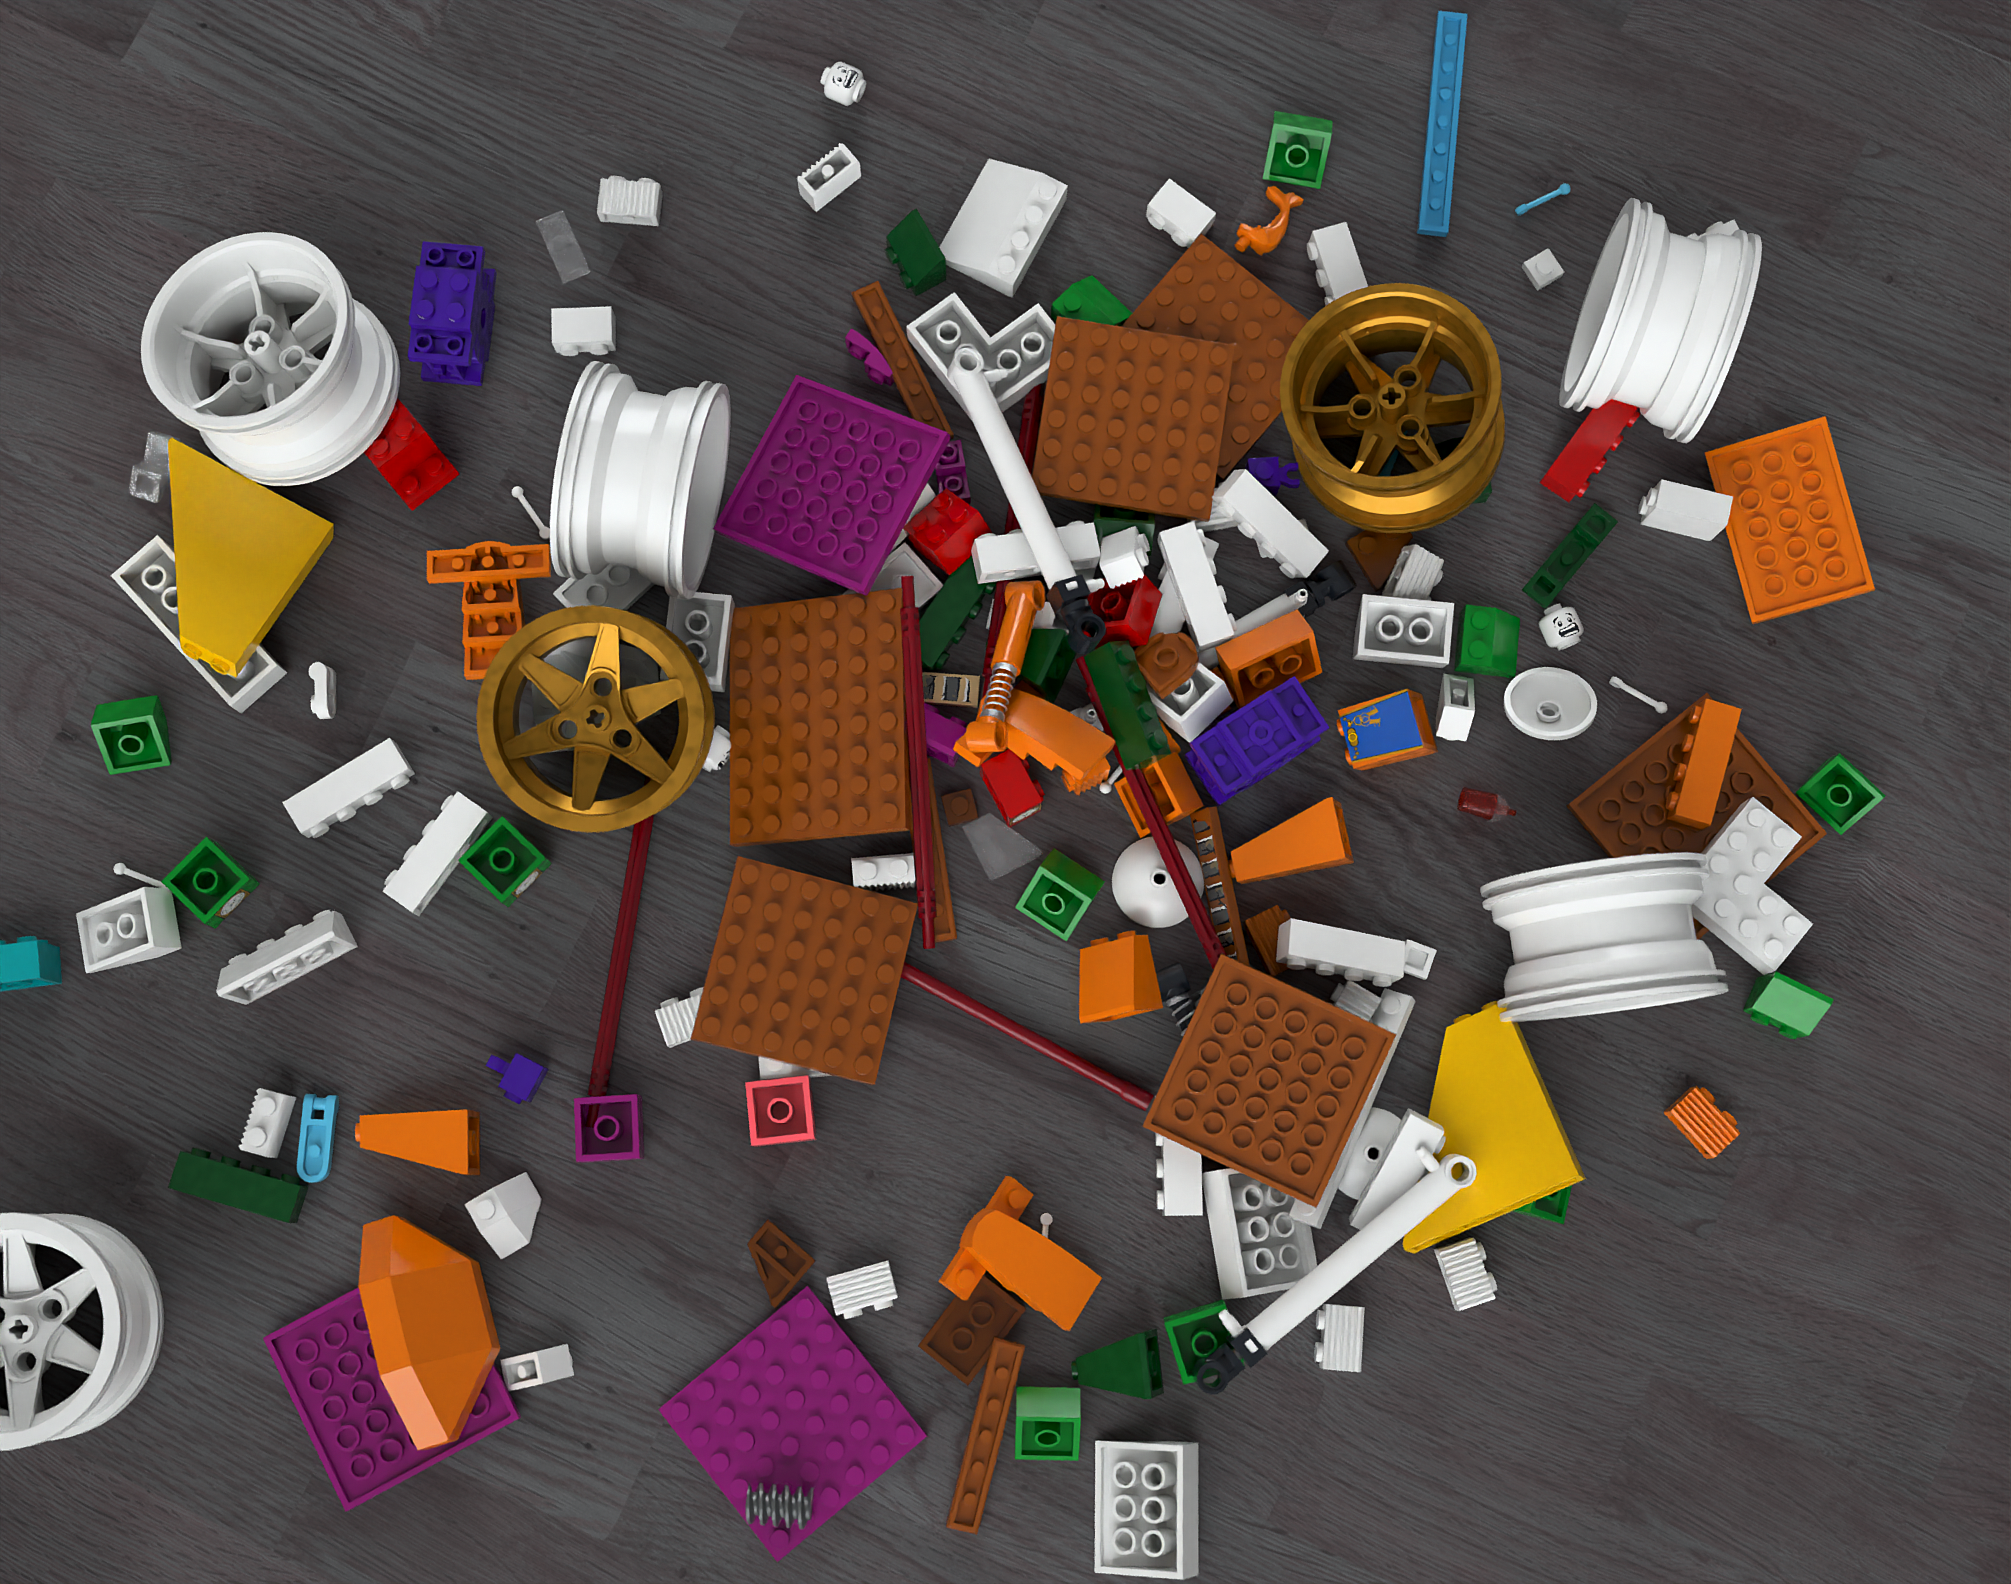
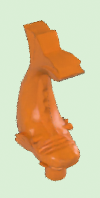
(1267, 238)

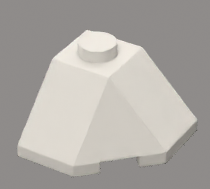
(507, 1214)

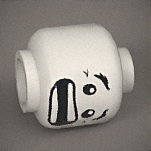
(843, 83)
(1561, 627)
(719, 750)

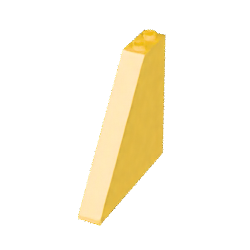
(235, 557)
(1499, 1119)

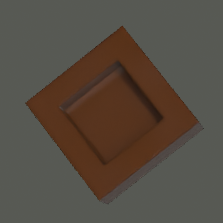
(959, 807)

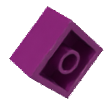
(615, 1133)

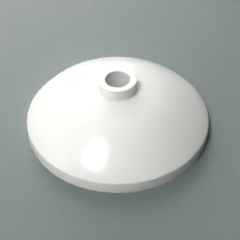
(1550, 703)
(1139, 894)
(1375, 1134)

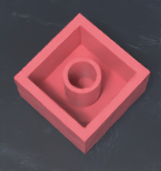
(780, 1111)

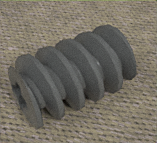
(779, 1506)

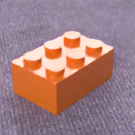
(1269, 657)

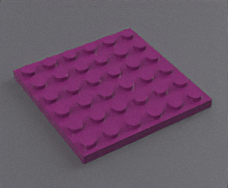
(832, 484)
(348, 1411)
(793, 1411)

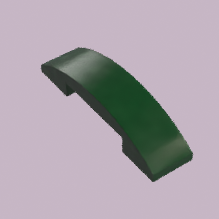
(1569, 555)

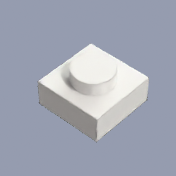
(1542, 269)
(1418, 959)

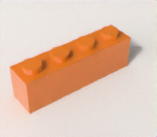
(1703, 763)

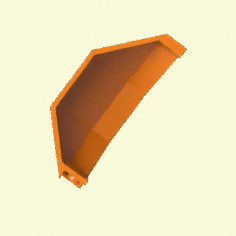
(426, 1327)

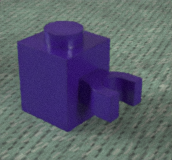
(1268, 473)
(520, 1077)

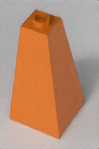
(1299, 845)
(431, 1138)

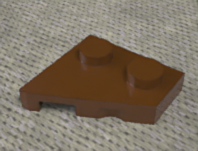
(1377, 553)
(778, 1261)

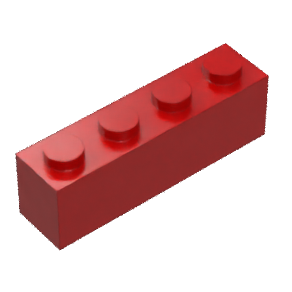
(1587, 447)

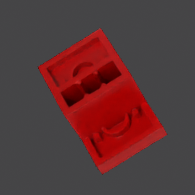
(409, 458)

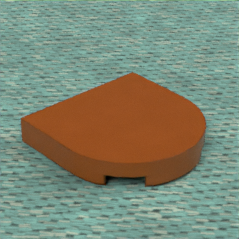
(1167, 661)

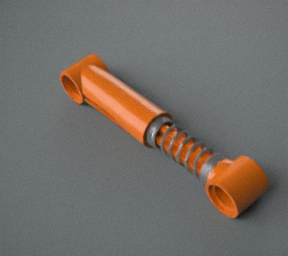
(1022, 603)

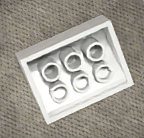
(1003, 225)
(286, 958)
(1254, 1236)
(1146, 1508)

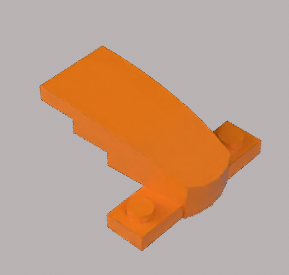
(490, 593)
(1046, 734)
(1020, 1259)

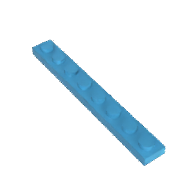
(1442, 124)

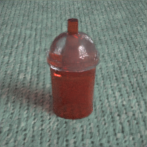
(1484, 804)

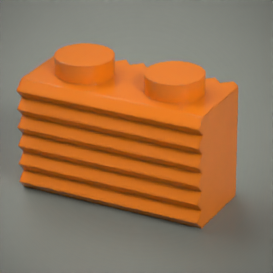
(1096, 775)
(1702, 1121)

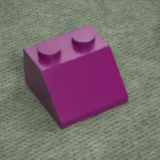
(942, 735)

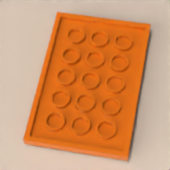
(1790, 521)

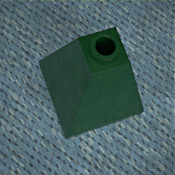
(1047, 661)
(1124, 1367)

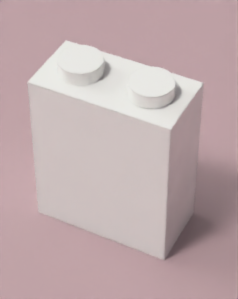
(1685, 510)

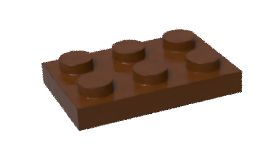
(967, 1328)

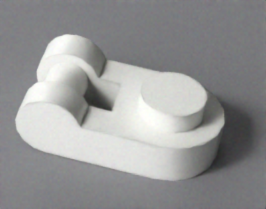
(324, 700)

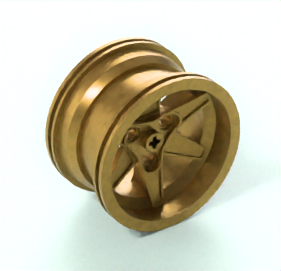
(1342, 339)
(508, 750)

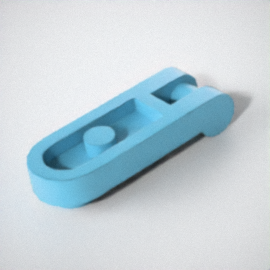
(316, 1138)

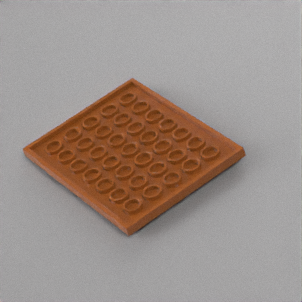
(818, 719)

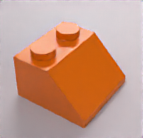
(1170, 788)

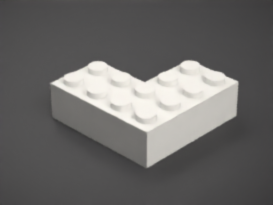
(1019, 347)
(1735, 898)

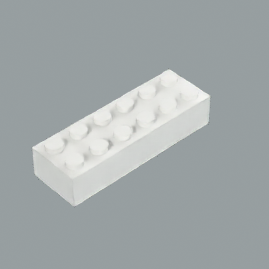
(151, 584)

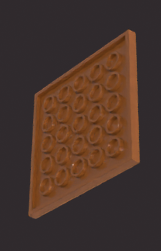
(1224, 303)
(1132, 419)
(1629, 811)
(804, 971)
(1269, 1080)

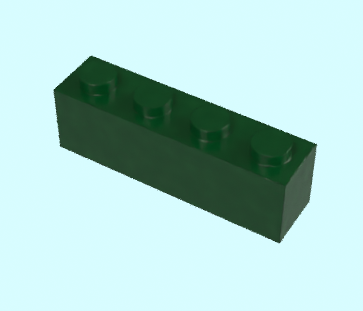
(949, 613)
(1127, 705)
(238, 1186)

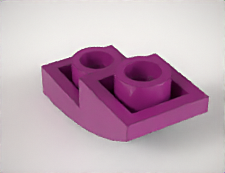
(875, 363)
(952, 471)

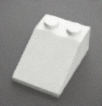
(1193, 703)
(128, 929)

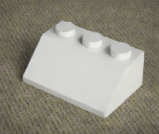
(706, 629)
(1403, 631)

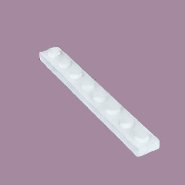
(1392, 1015)

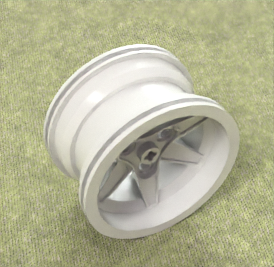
(232, 316)
(1661, 321)
(639, 479)
(1603, 936)
(130, 1333)

